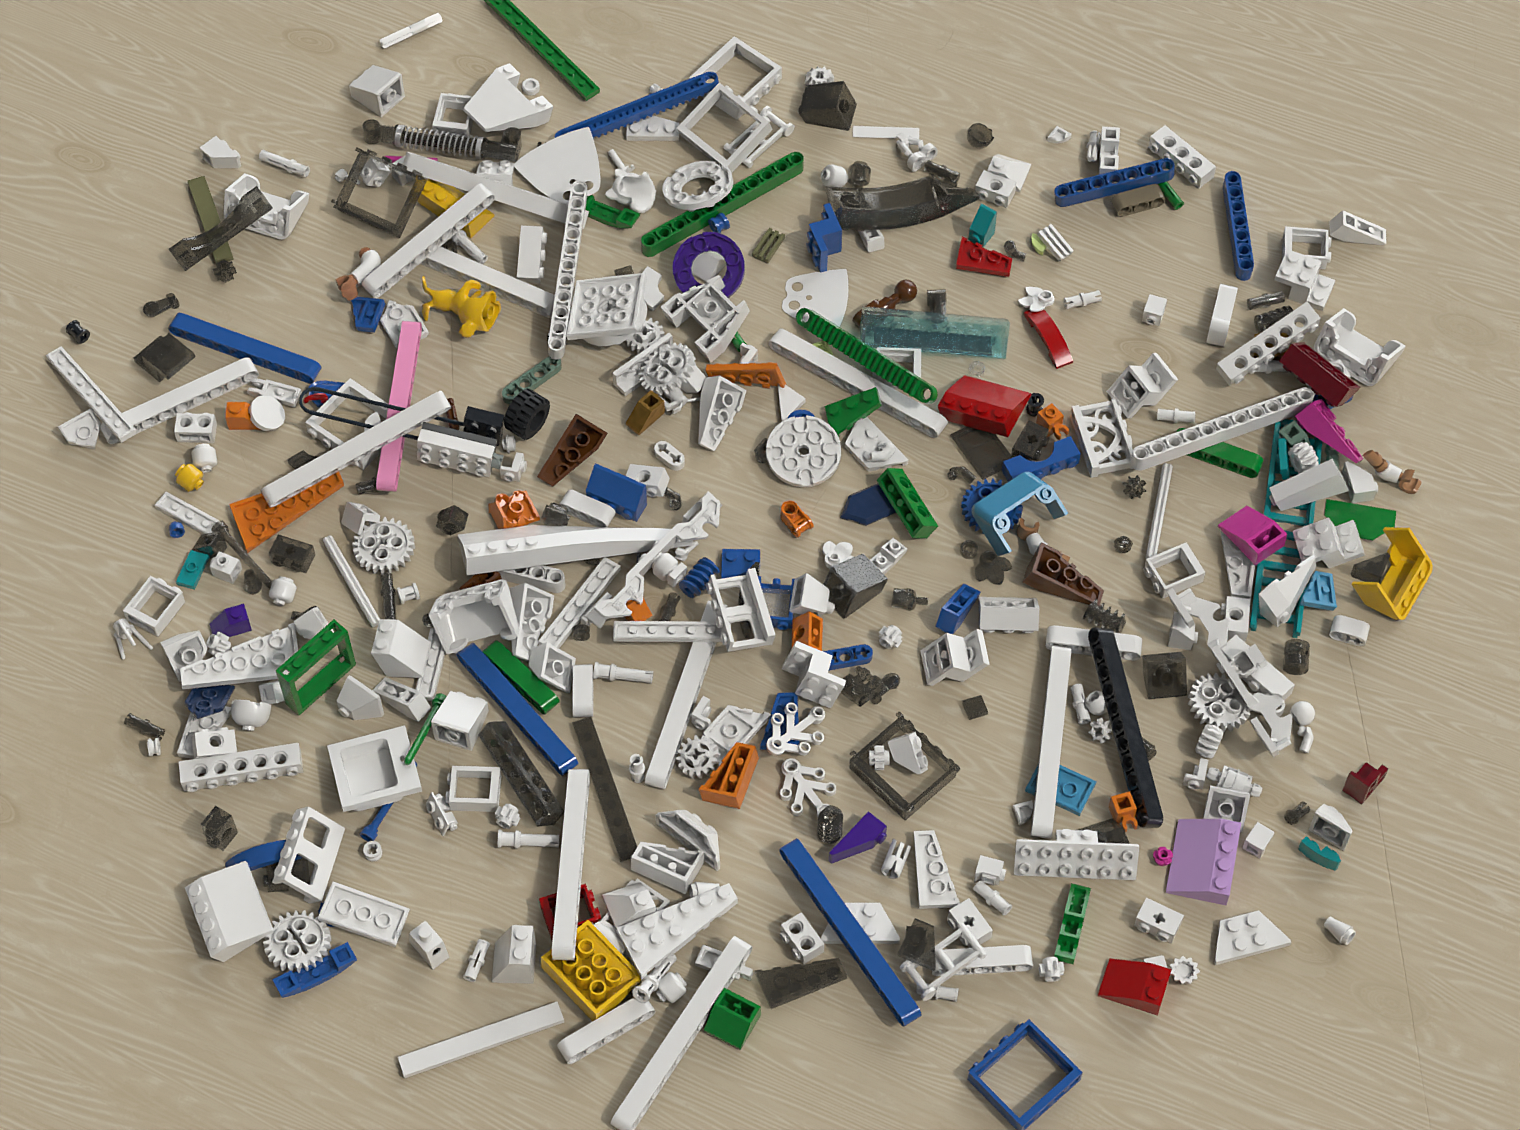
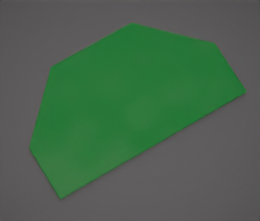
(1368, 519)

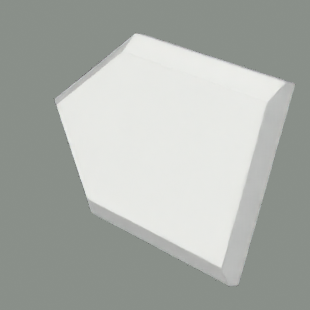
(393, 319)

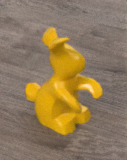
(473, 312)

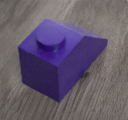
(231, 621)

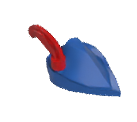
(320, 398)

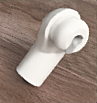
(1307, 740)

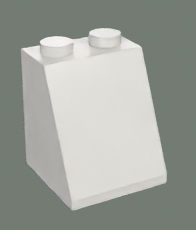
(378, 89)
(400, 650)
(459, 720)
(515, 956)

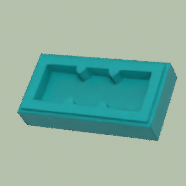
(1282, 459)
(192, 569)

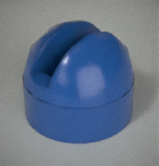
(179, 529)

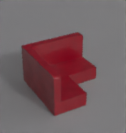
(1364, 782)

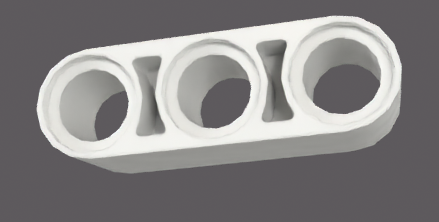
(587, 509)
(583, 690)

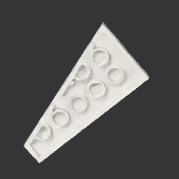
(245, 662)

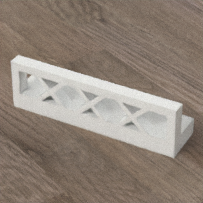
(630, 371)

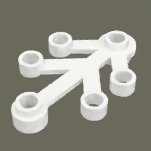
(794, 732)
(804, 786)

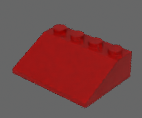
(983, 405)

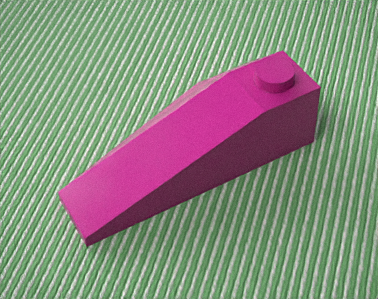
(1319, 421)

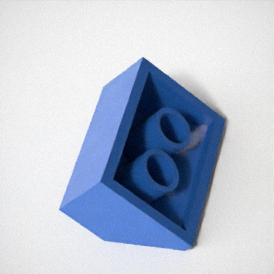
(618, 491)

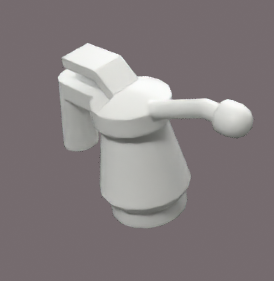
(678, 400)

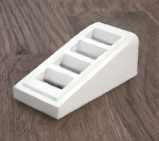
(872, 240)

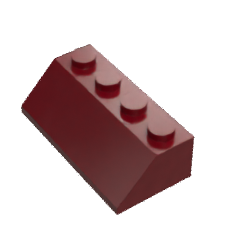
(1319, 374)

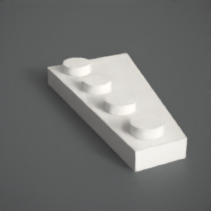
(1239, 569)
(933, 879)

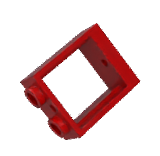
(549, 901)

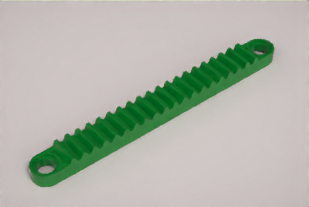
(866, 356)

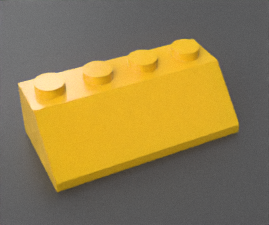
(439, 197)

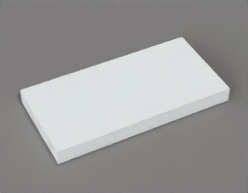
(363, 914)

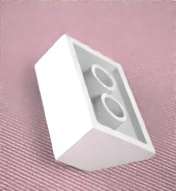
(1008, 614)

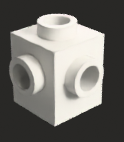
(374, 173)

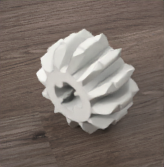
(819, 76)
(1302, 457)
(1209, 741)

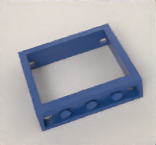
(1005, 1045)

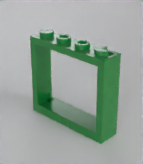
(306, 658)

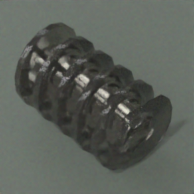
(1266, 320)
(1105, 617)
(830, 824)

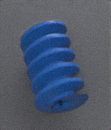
(698, 577)

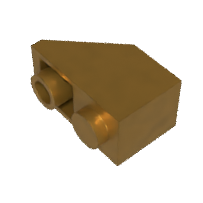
(646, 412)

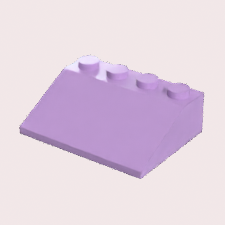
(1204, 859)

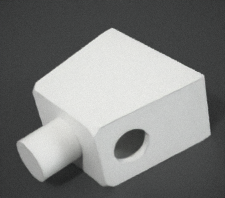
(810, 596)
(425, 941)

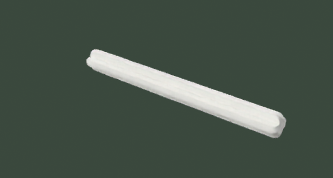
(1159, 510)
(351, 581)

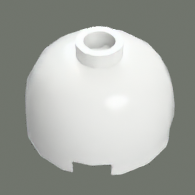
(250, 713)

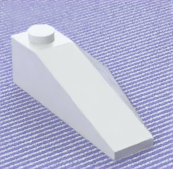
(1281, 596)

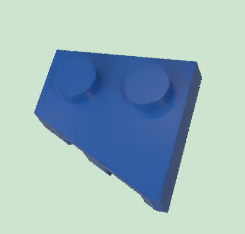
(367, 313)

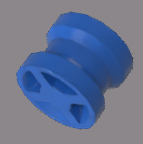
(719, 223)

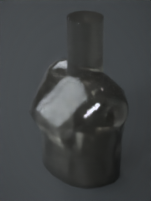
(907, 599)

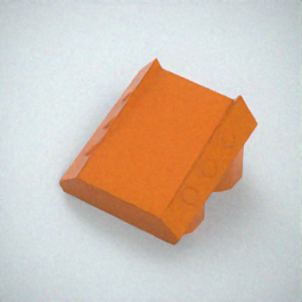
(513, 510)

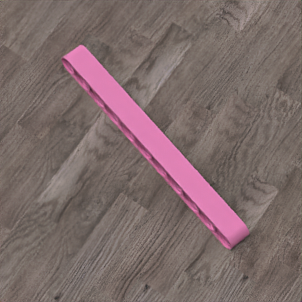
(400, 396)

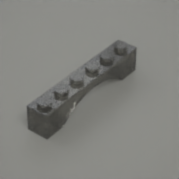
(248, 210)

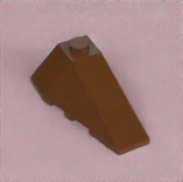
(574, 447)
(1055, 576)

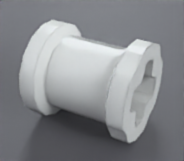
(408, 593)

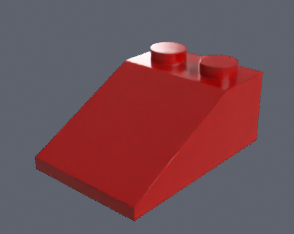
(1135, 984)

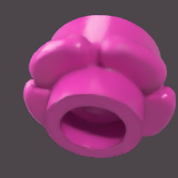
(1162, 861)

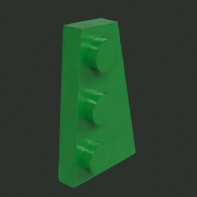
(846, 412)

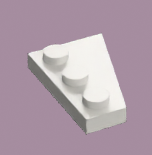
(653, 129)

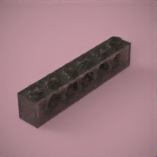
(521, 773)

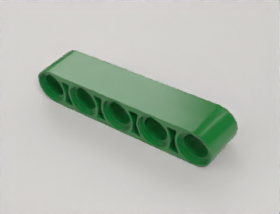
(1230, 458)
(521, 678)

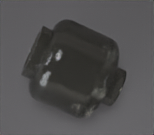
(859, 174)
(555, 515)

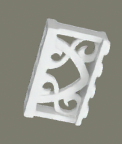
(1092, 458)

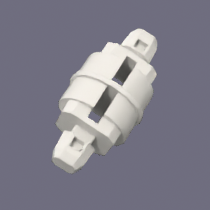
(1234, 780)

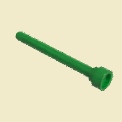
(436, 703)

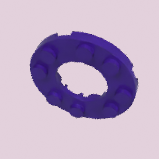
(707, 242)

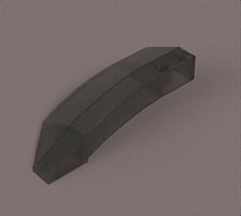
(898, 204)

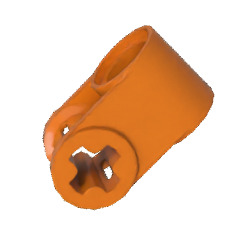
(796, 521)

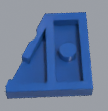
(737, 561)

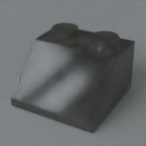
(1165, 675)

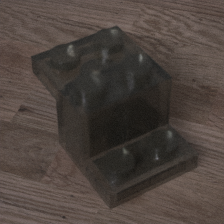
(164, 357)

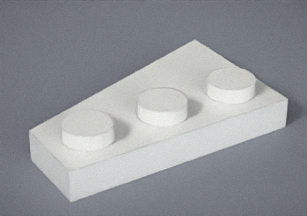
(193, 724)

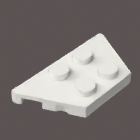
(868, 438)
(734, 726)
(872, 920)
(1247, 936)

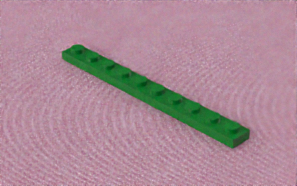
(545, 48)

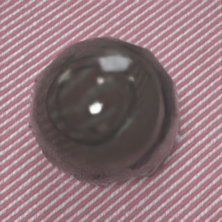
(979, 135)

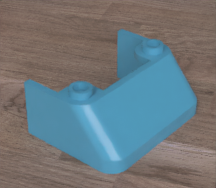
(992, 509)

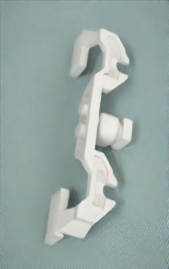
(663, 564)
(1242, 664)

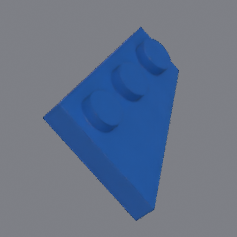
(780, 703)

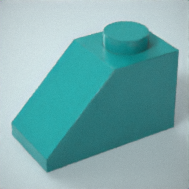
(983, 225)

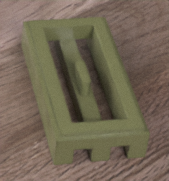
(774, 235)

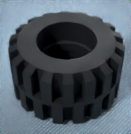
(526, 414)

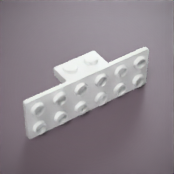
(1076, 856)

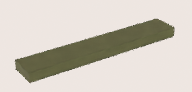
(208, 214)

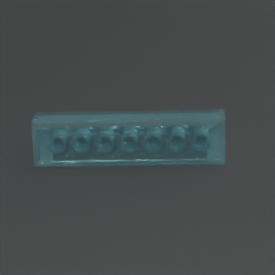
(935, 332)

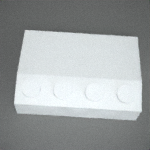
(229, 911)

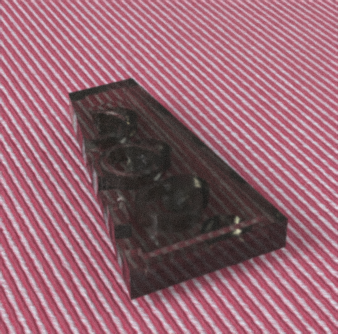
(794, 982)

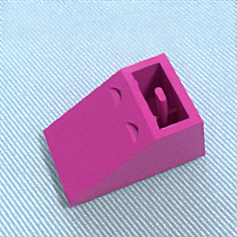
(1254, 534)

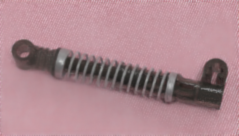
(478, 147)

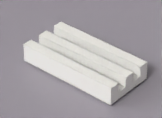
(1057, 241)

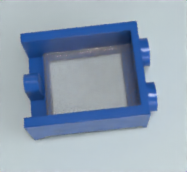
(778, 603)

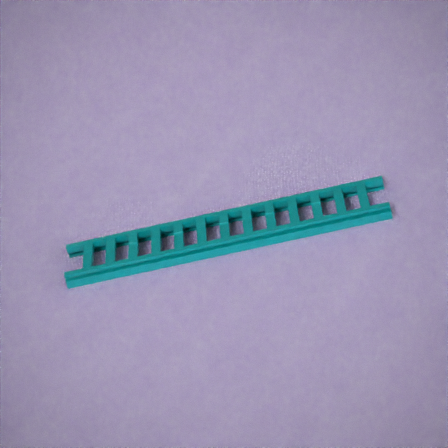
(1260, 580)

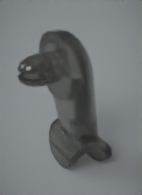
(155, 308)
(890, 682)

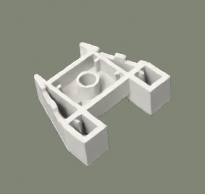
(711, 311)

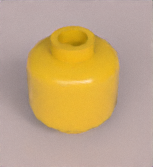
(189, 477)

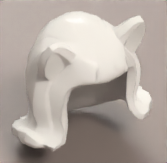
(633, 190)

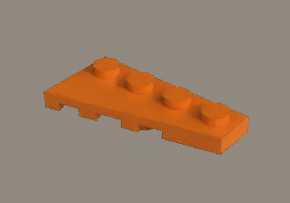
(757, 373)

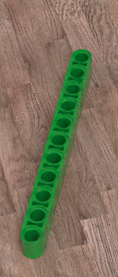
(740, 195)

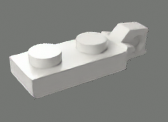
(708, 957)

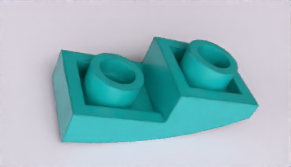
(1325, 857)

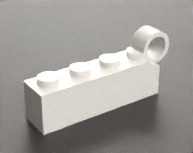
(1264, 680)

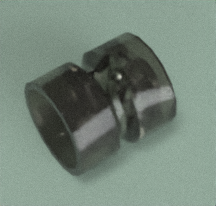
(1296, 657)

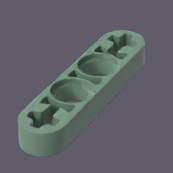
(529, 377)

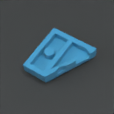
(1320, 592)

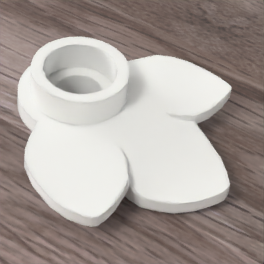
(1036, 299)
(837, 553)

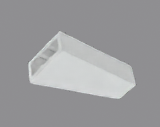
(1309, 486)

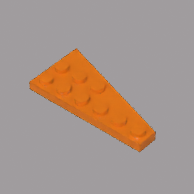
(260, 522)

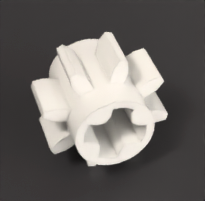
(890, 636)
(218, 643)
(1096, 728)
(879, 757)
(507, 816)
(1051, 969)

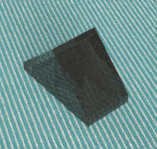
(211, 544)
(1371, 569)

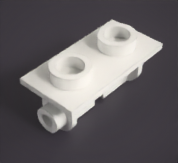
(437, 806)

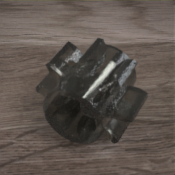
(224, 271)
(1133, 482)

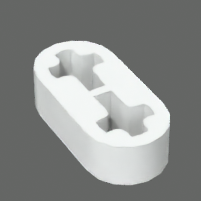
(668, 456)

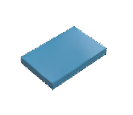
(1072, 789)

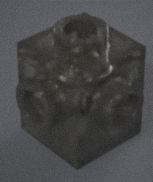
(452, 520)

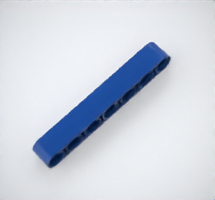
(1120, 176)
(1238, 226)

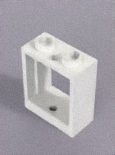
(450, 101)
(1308, 235)
(909, 355)
(1190, 562)
(133, 613)
(474, 804)

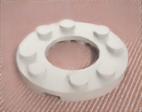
(673, 185)

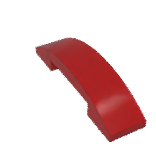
(1051, 337)

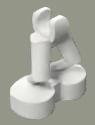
(917, 159)

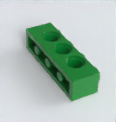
(907, 503)

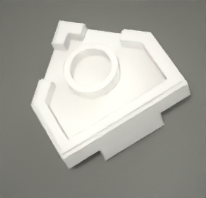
(82, 430)

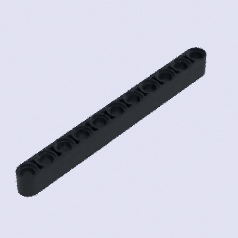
(1125, 727)

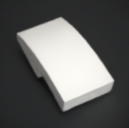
(889, 555)

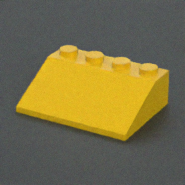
(596, 976)

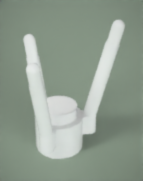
(124, 631)

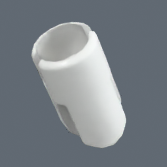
(894, 861)

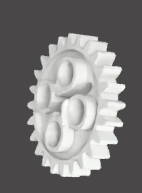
(675, 359)
(384, 546)
(1217, 702)
(313, 931)

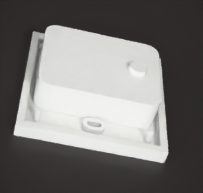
(372, 770)

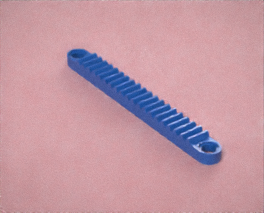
(646, 106)

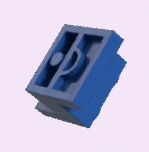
(824, 238)

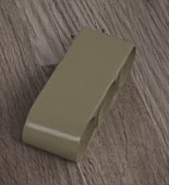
(1138, 200)

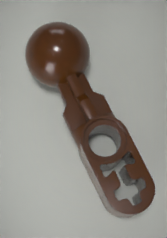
(904, 291)

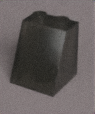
(828, 105)
(853, 584)

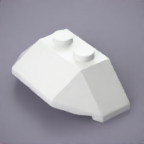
(691, 833)

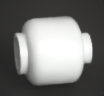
(834, 176)
(204, 457)
(282, 591)
(671, 987)

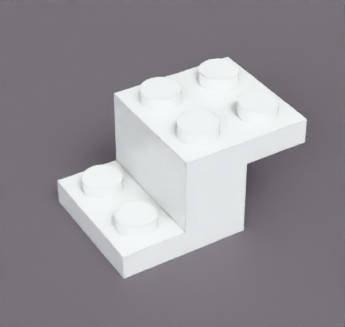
(1303, 276)
(1142, 385)
(1329, 542)
(954, 657)
(813, 674)

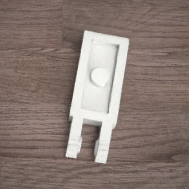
(282, 393)

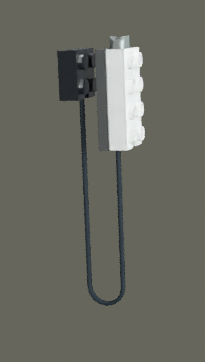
(464, 450)

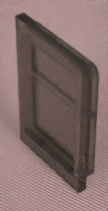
(982, 450)

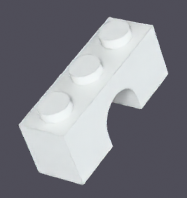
(1109, 149)

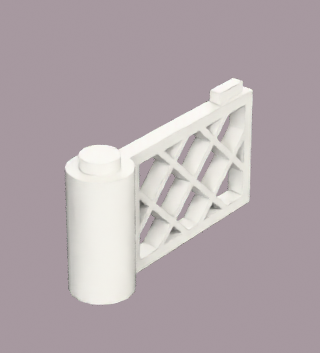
(609, 930)

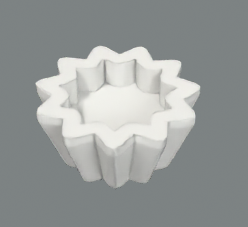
(1184, 970)

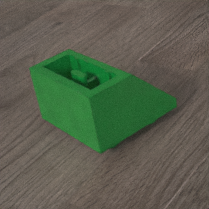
(732, 1018)

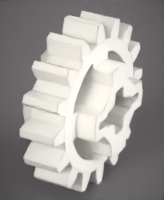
(646, 336)
(692, 751)

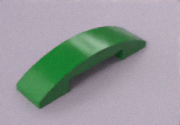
(610, 215)

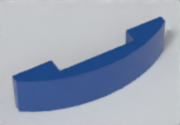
(260, 855)
(333, 964)

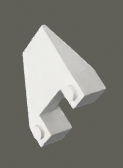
(503, 106)

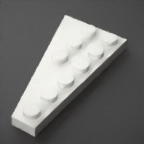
(668, 930)

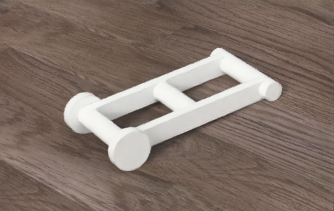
(785, 129)
(929, 990)

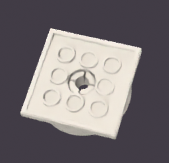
(607, 309)

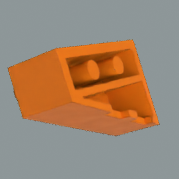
(731, 779)

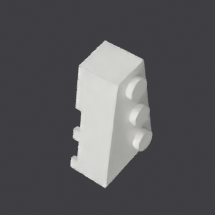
(531, 254)
(667, 865)

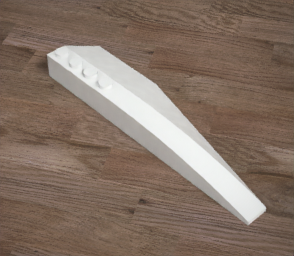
(551, 545)

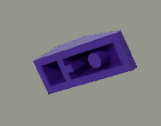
(860, 838)

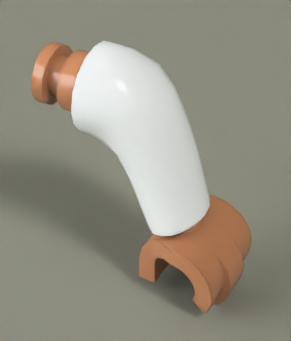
(348, 284)

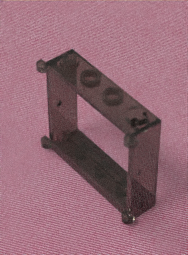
(367, 217)
(882, 788)

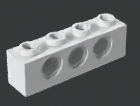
(1185, 158)

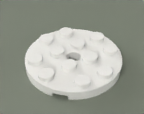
(803, 433)

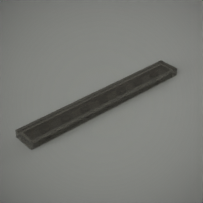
(605, 788)

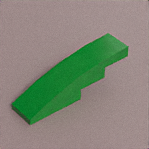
(1072, 923)

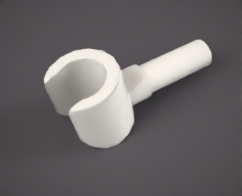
(341, 175)
(683, 554)

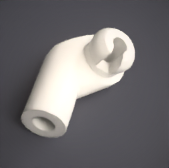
(885, 453)

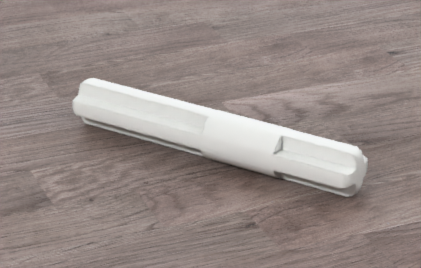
(410, 30)

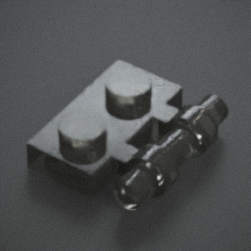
(857, 690)

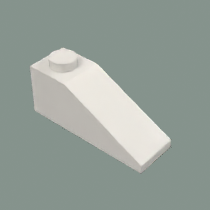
(1356, 230)
(403, 698)

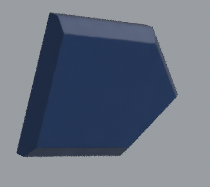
(867, 506)
(208, 700)

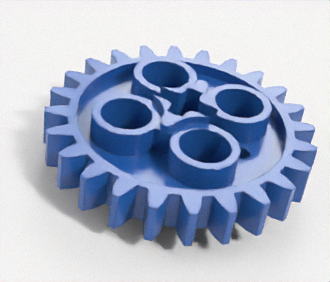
(976, 494)

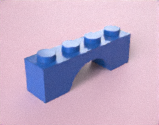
(1064, 455)

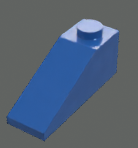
(956, 609)

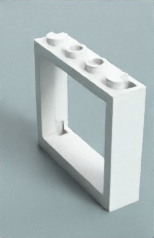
(726, 53)
(745, 148)
(329, 440)

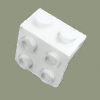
(498, 171)

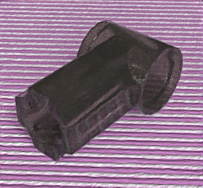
(937, 300)

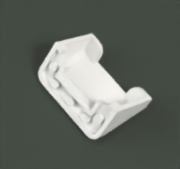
(278, 221)
(1359, 355)
(474, 615)

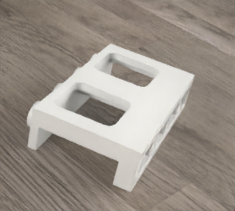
(753, 610)
(322, 856)

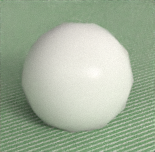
(1095, 703)
(1302, 713)

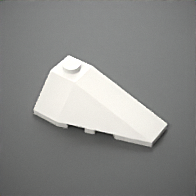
(718, 406)
(532, 611)

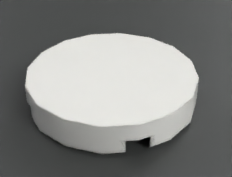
(266, 413)

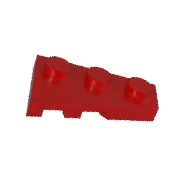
(978, 259)

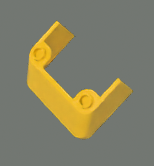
(1404, 579)

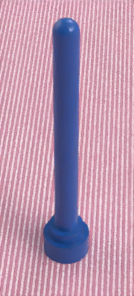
(370, 832)

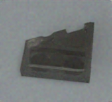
(919, 945)

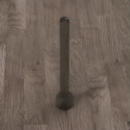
(222, 526)

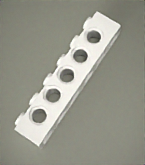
(1304, 314)
(232, 762)

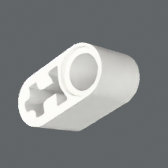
(1349, 630)

